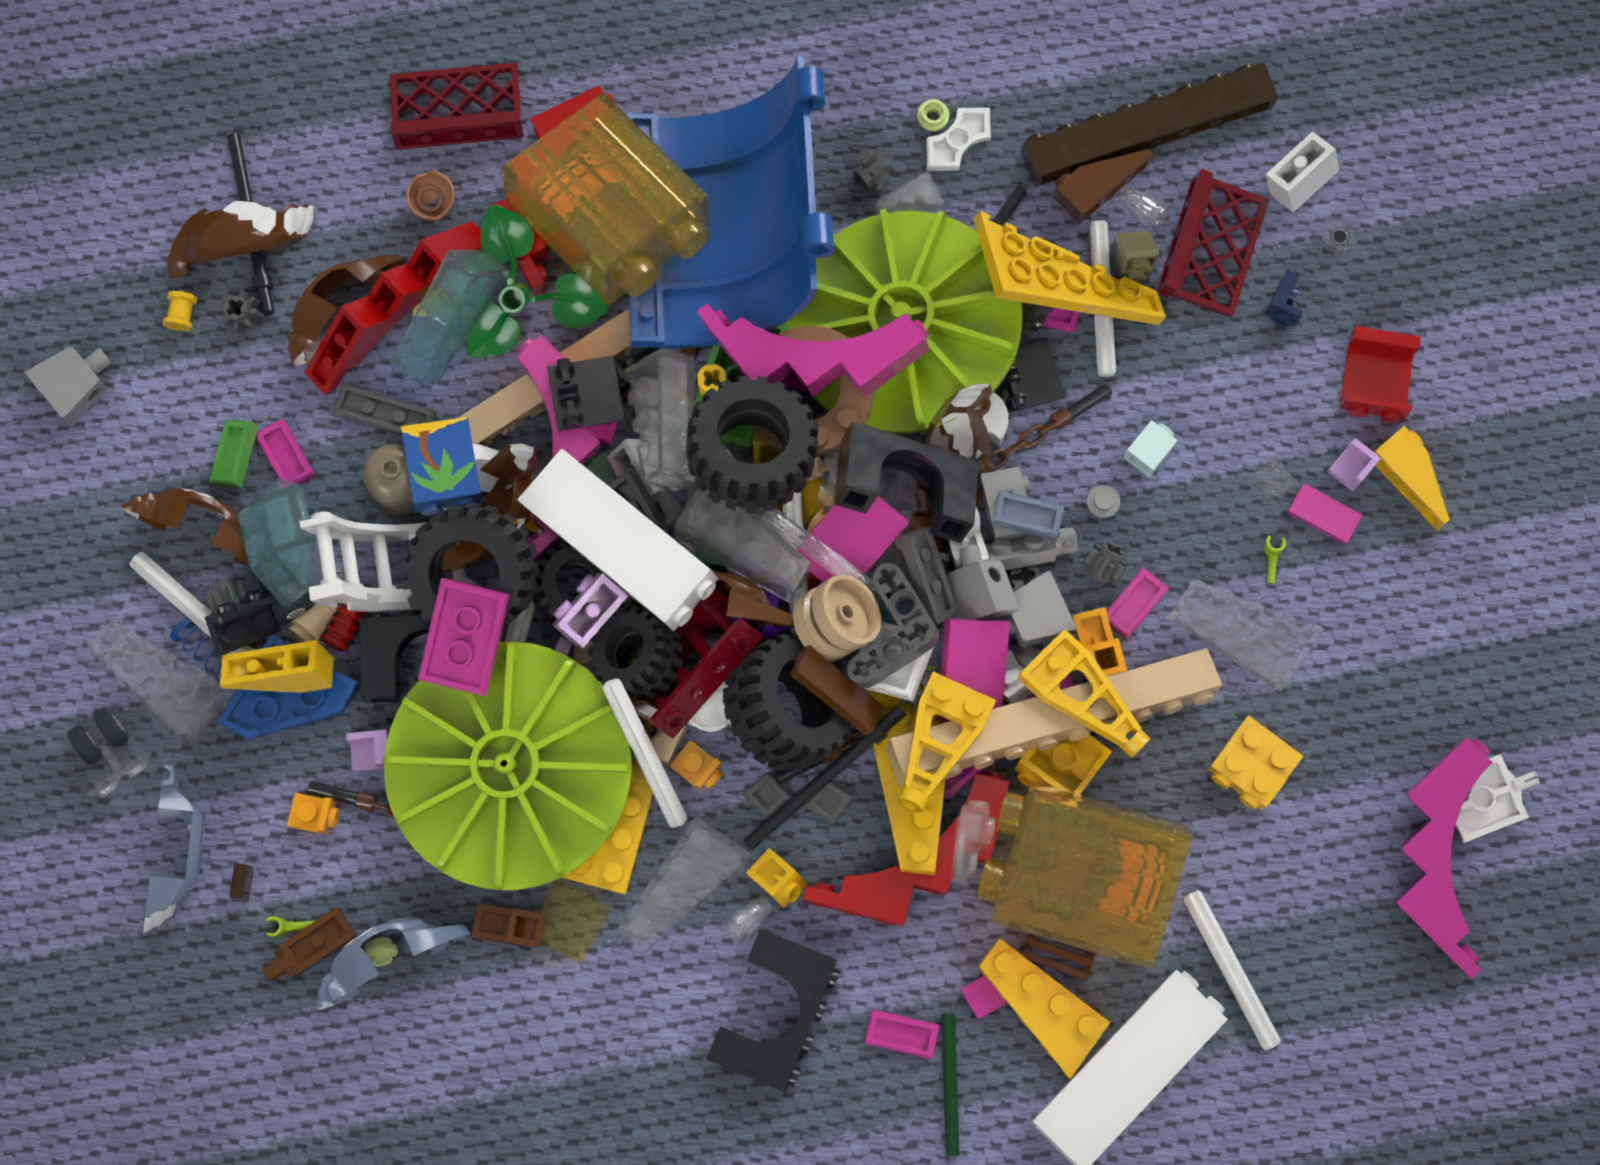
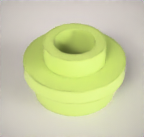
(933, 106)
(380, 951)

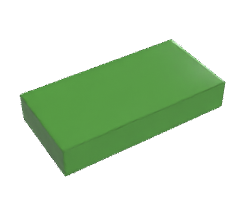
(233, 453)

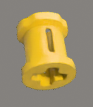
(179, 310)
(710, 373)

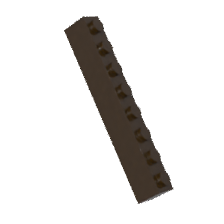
(1149, 123)

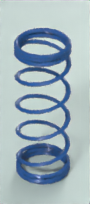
(173, 635)

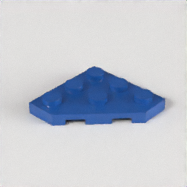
(268, 712)

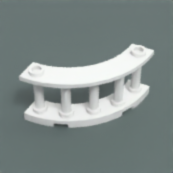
(351, 592)

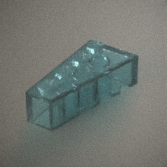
(448, 313)

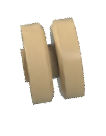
(837, 617)

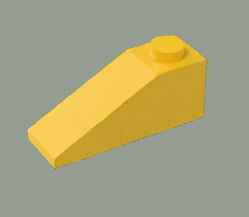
(1410, 470)
(279, 668)

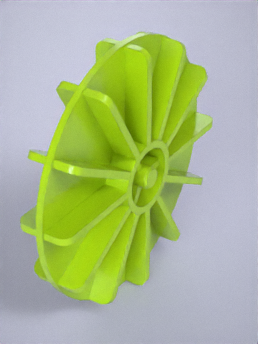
(934, 275)
(509, 780)

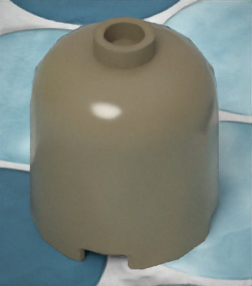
(388, 481)

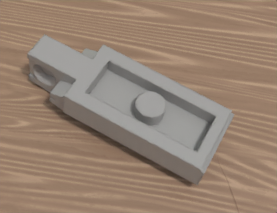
(1032, 549)

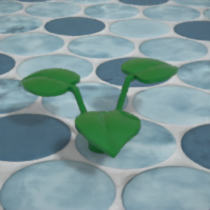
(575, 304)

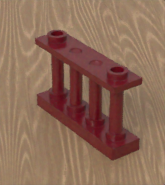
(714, 666)

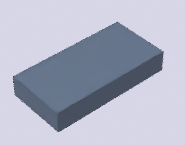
(1027, 515)

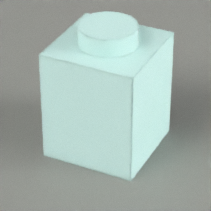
(1151, 448)

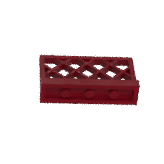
(456, 126)
(1190, 228)

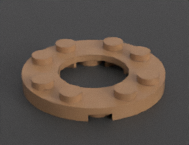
(848, 408)

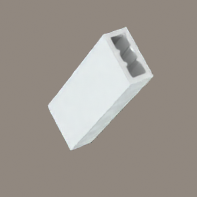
(619, 540)
(1130, 1069)

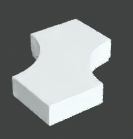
(968, 129)

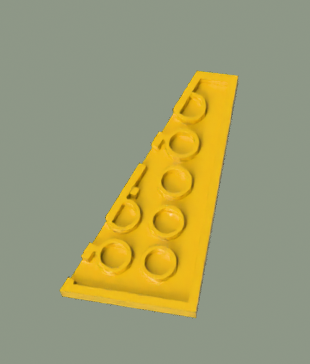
(1054, 277)
(913, 833)

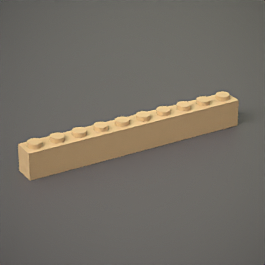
(1035, 724)

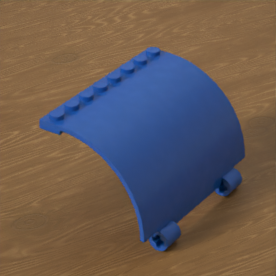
(760, 215)

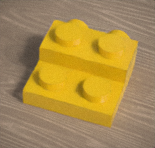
(1254, 764)
(1064, 766)

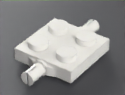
(1493, 801)

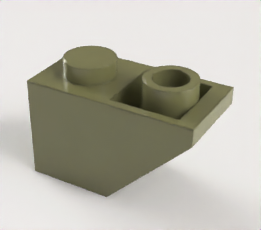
(1135, 255)

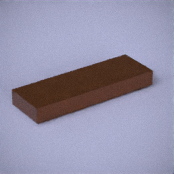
(837, 690)

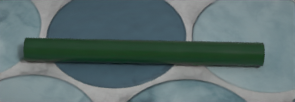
(950, 1085)

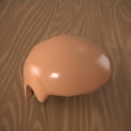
(424, 190)

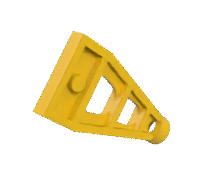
(1055, 664)
(954, 703)

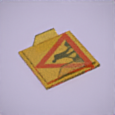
(571, 921)

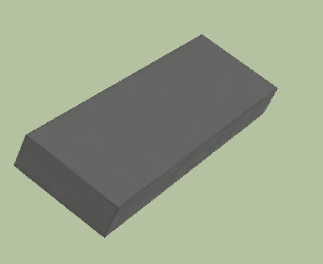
(379, 410)

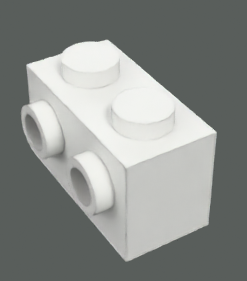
(1302, 172)

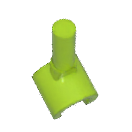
(1273, 554)
(285, 927)

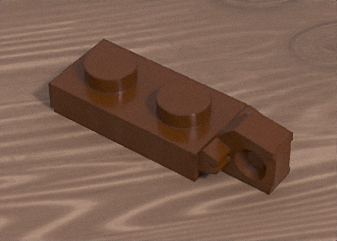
(311, 945)

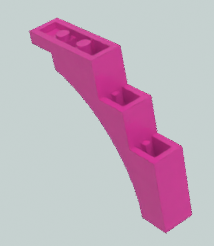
(865, 359)
(579, 442)
(1431, 897)

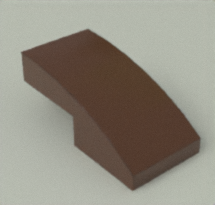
(508, 925)

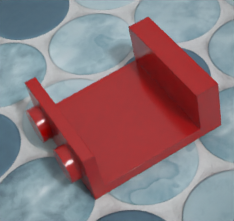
(1378, 373)

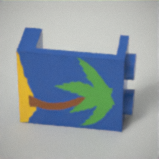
(441, 465)

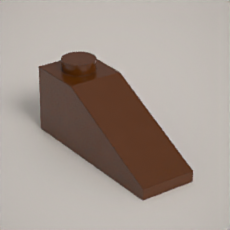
(1097, 182)

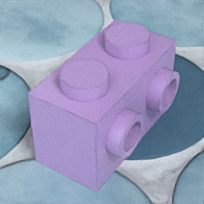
(589, 609)

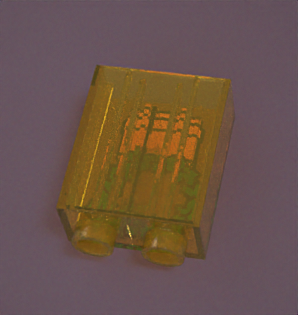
(607, 200)
(1085, 872)

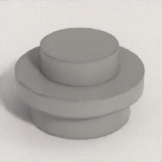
(1103, 501)

